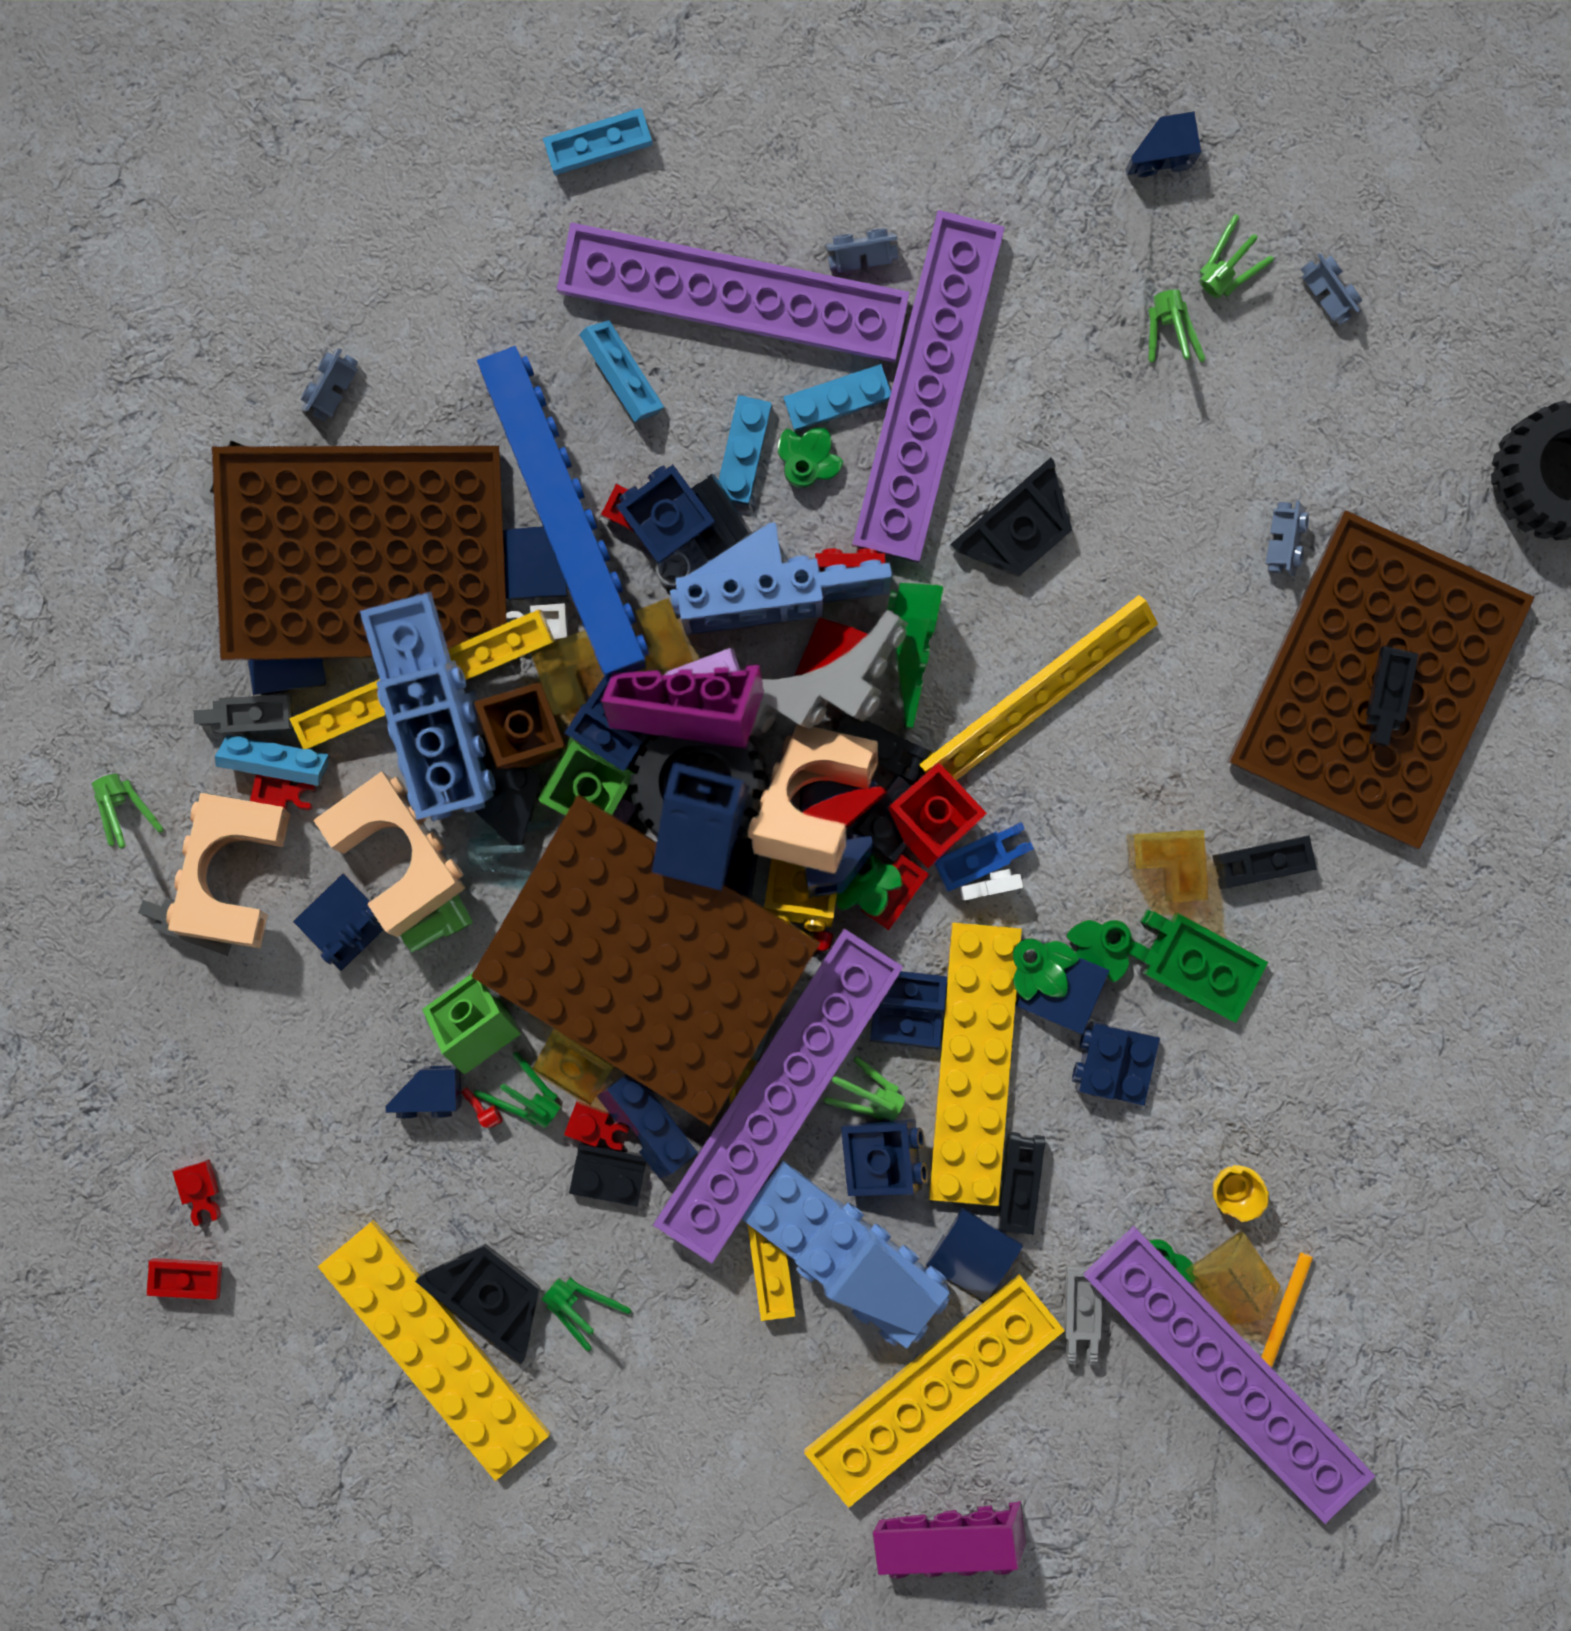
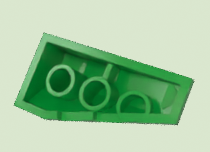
(919, 608)

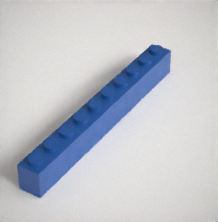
(562, 514)

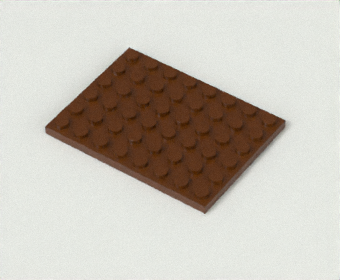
(347, 529)
(1313, 705)
(644, 964)

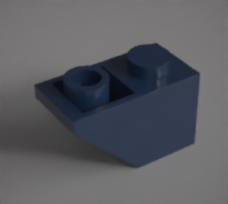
(1169, 144)
(855, 855)
(430, 1090)

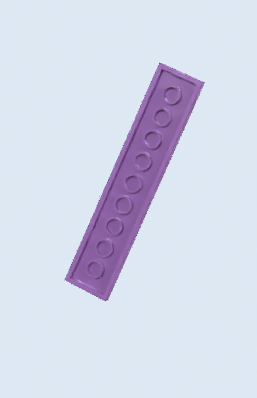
(732, 292)
(928, 386)
(778, 1095)
(1229, 1374)

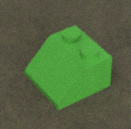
(584, 774)
(470, 1023)

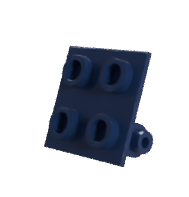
(340, 922)

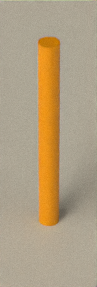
(1286, 1308)

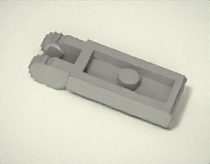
(1082, 1315)

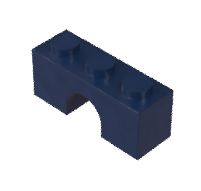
(662, 1141)

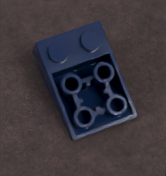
(699, 826)

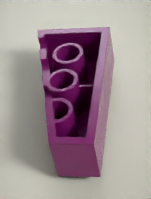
(686, 705)
(951, 1543)

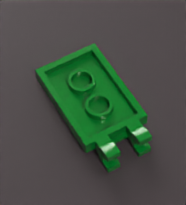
(1199, 964)

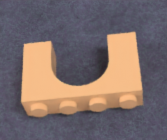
(810, 757)
(216, 824)
(430, 876)

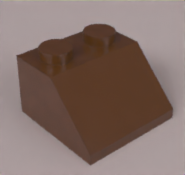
(519, 727)

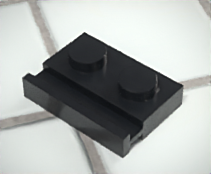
(729, 523)
(880, 823)
(608, 1174)

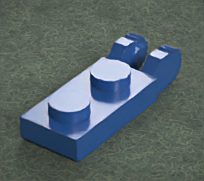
(979, 858)

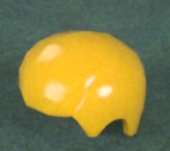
(1240, 1193)

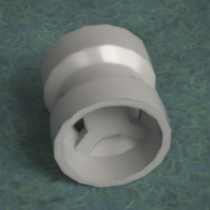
(672, 567)

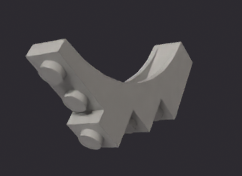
(842, 682)

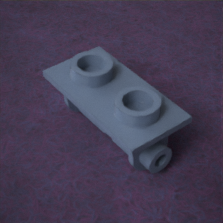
(848, 250)
(1324, 277)
(320, 395)
(1290, 524)

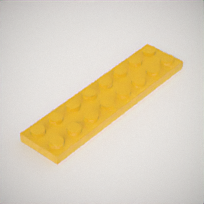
(974, 1065)
(434, 1350)
(933, 1390)

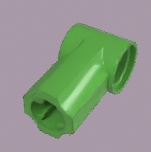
(442, 922)

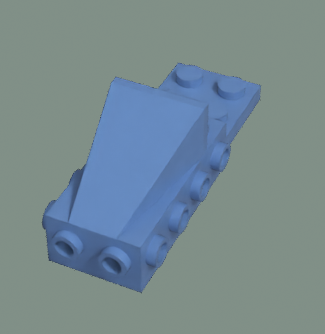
(754, 588)
(427, 709)
(848, 1256)

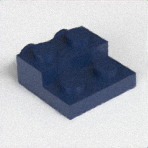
(664, 512)
(1115, 1063)
(883, 1158)

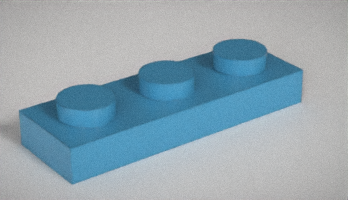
(598, 141)
(621, 371)
(837, 398)
(744, 448)
(272, 760)

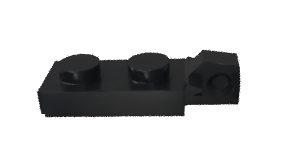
(1390, 693)

